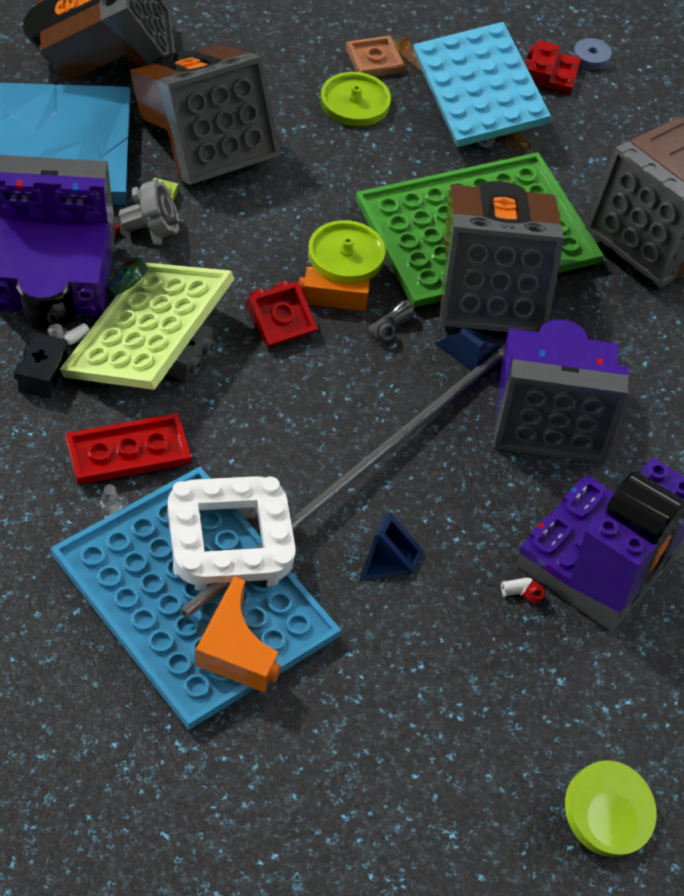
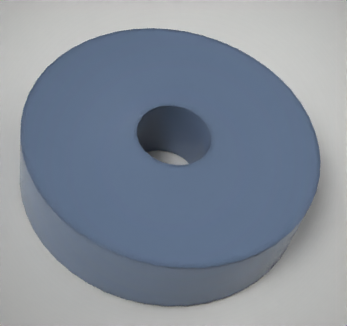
(593, 53)

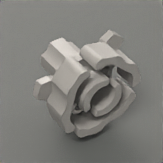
(152, 210)

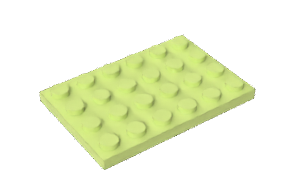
(148, 326)

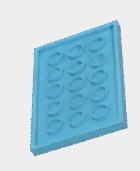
(481, 84)

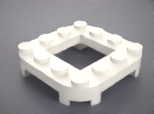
(210, 567)

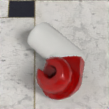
(524, 587)

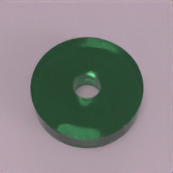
(127, 275)

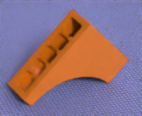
(327, 293)
(231, 647)

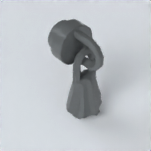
(384, 329)

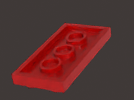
(128, 448)

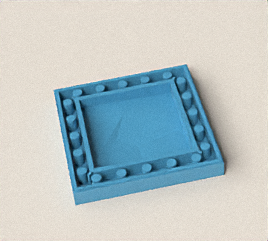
(68, 124)

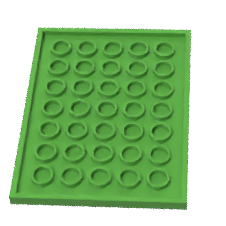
(414, 212)

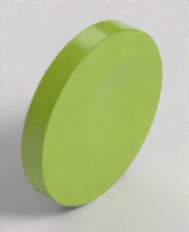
(355, 99)
(346, 252)
(610, 809)

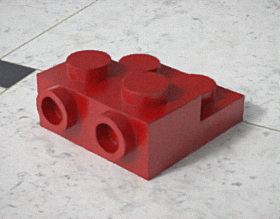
(550, 68)
(280, 313)

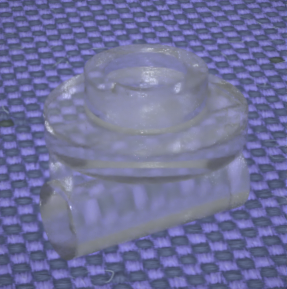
(111, 501)

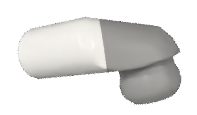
(72, 336)

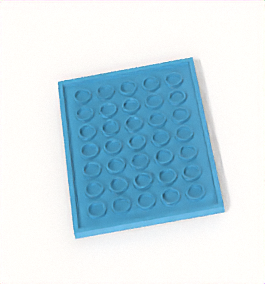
(130, 582)

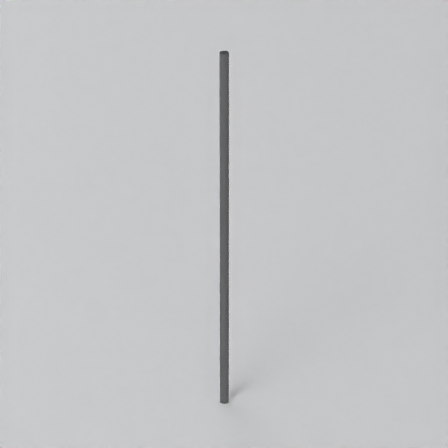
(362, 467)

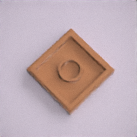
(375, 56)

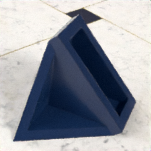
(469, 347)
(391, 551)

